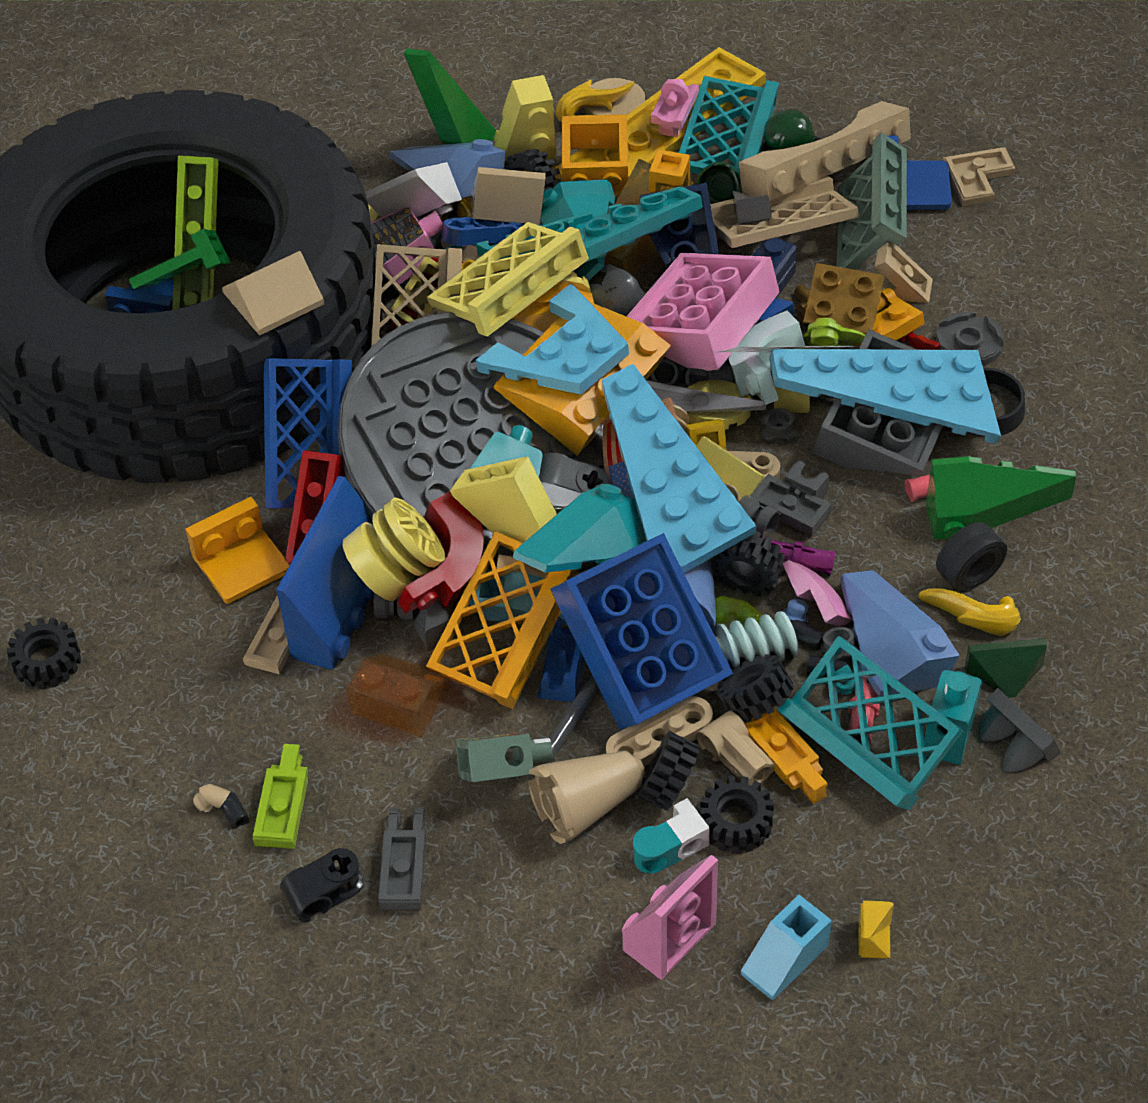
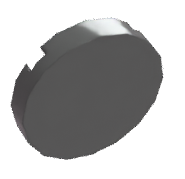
(959, 332)

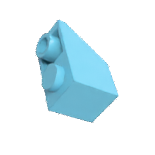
(787, 947)

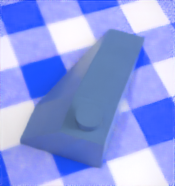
(461, 158)
(896, 633)

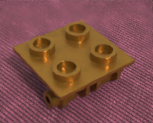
(845, 296)

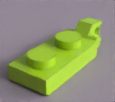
(281, 801)

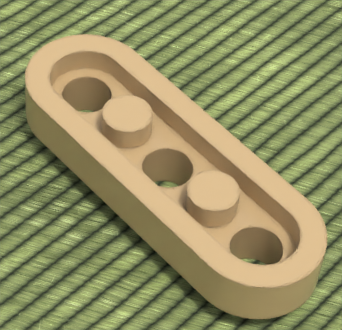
(639, 738)

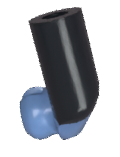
(804, 633)

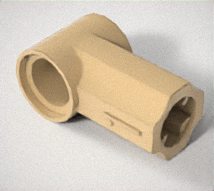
(730, 742)

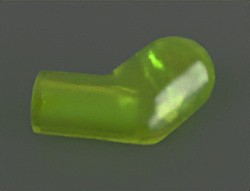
(739, 608)

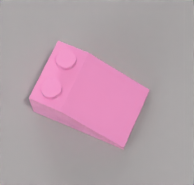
(674, 919)

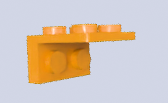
(236, 551)

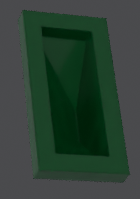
(1006, 664)

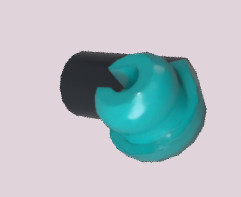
(840, 667)

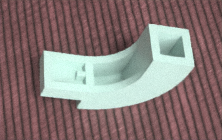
(753, 369)

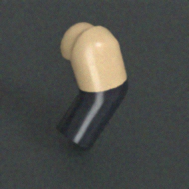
(227, 801)

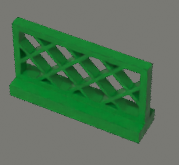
(207, 250)

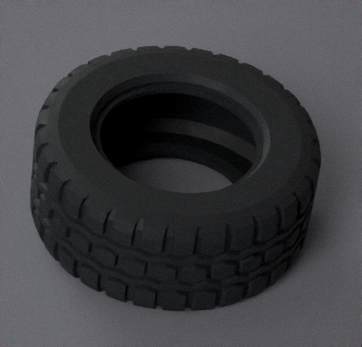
(186, 383)

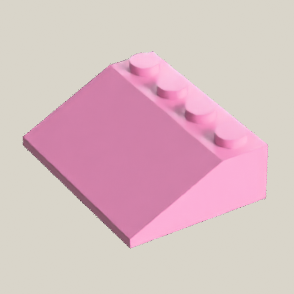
(707, 305)

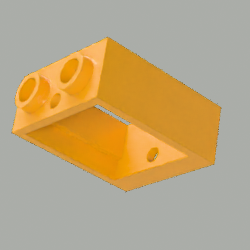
(590, 133)

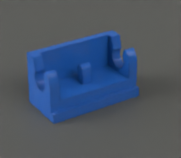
(561, 666)

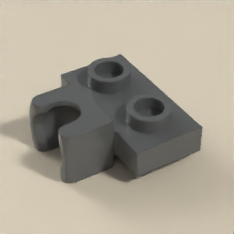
(796, 498)

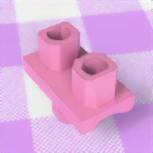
(674, 106)

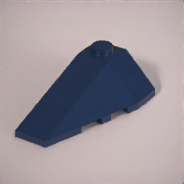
(688, 235)

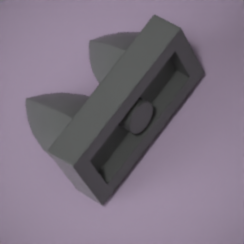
(1028, 745)

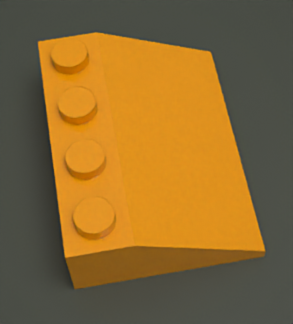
(580, 417)

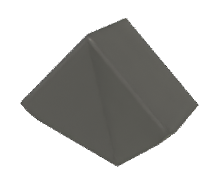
(751, 208)
(431, 624)

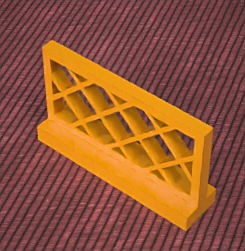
(529, 640)

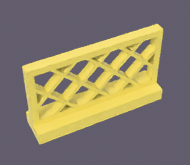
(512, 290)

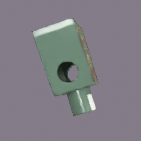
(484, 756)

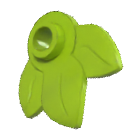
(828, 333)

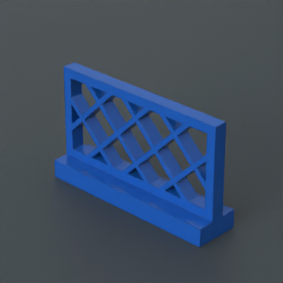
(327, 397)

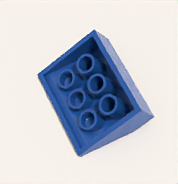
(321, 591)
(641, 632)

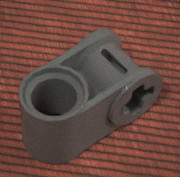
(570, 474)

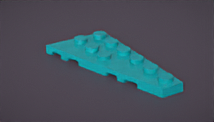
(622, 223)

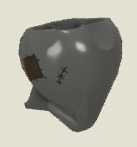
(615, 289)

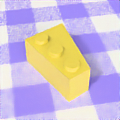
(527, 119)

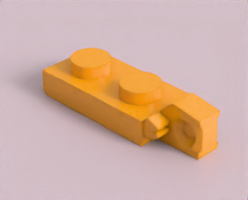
(792, 756)

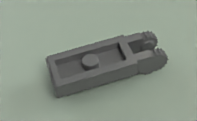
(402, 863)

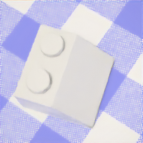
(421, 189)

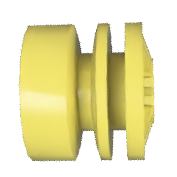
(393, 549)

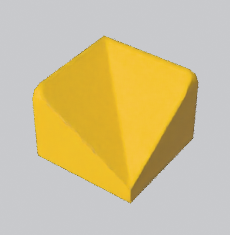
(874, 929)

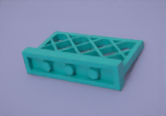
(753, 139)
(858, 755)

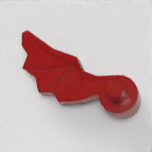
(919, 342)

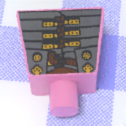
(404, 229)

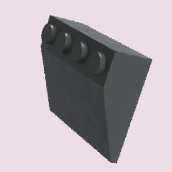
(871, 440)

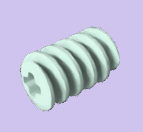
(757, 638)

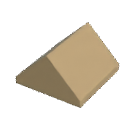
(507, 195)
(275, 293)

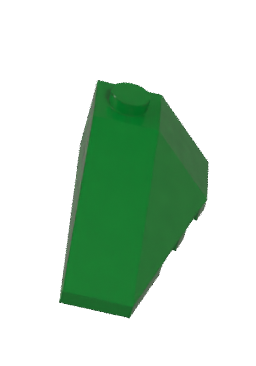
(447, 104)
(972, 492)

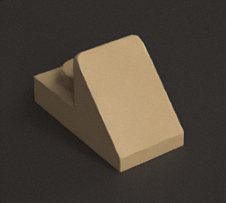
(902, 274)

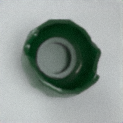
(788, 130)
(720, 180)

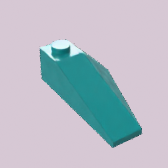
(576, 198)
(589, 529)

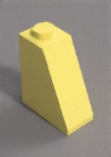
(505, 498)

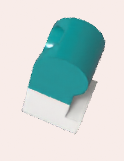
(671, 841)

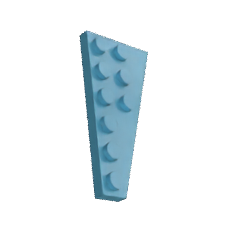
(901, 384)
(669, 475)

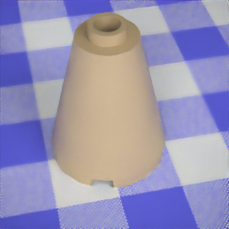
(583, 790)

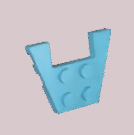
(570, 357)

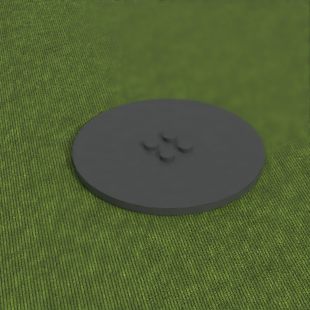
(425, 412)

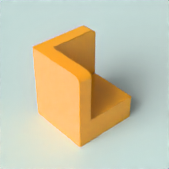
(669, 170)

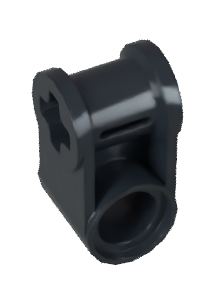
(321, 885)

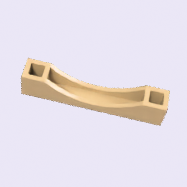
(791, 168)

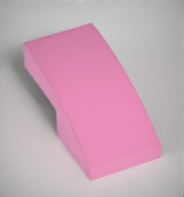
(814, 588)

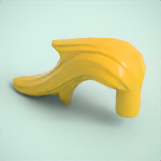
(587, 96)
(992, 619)

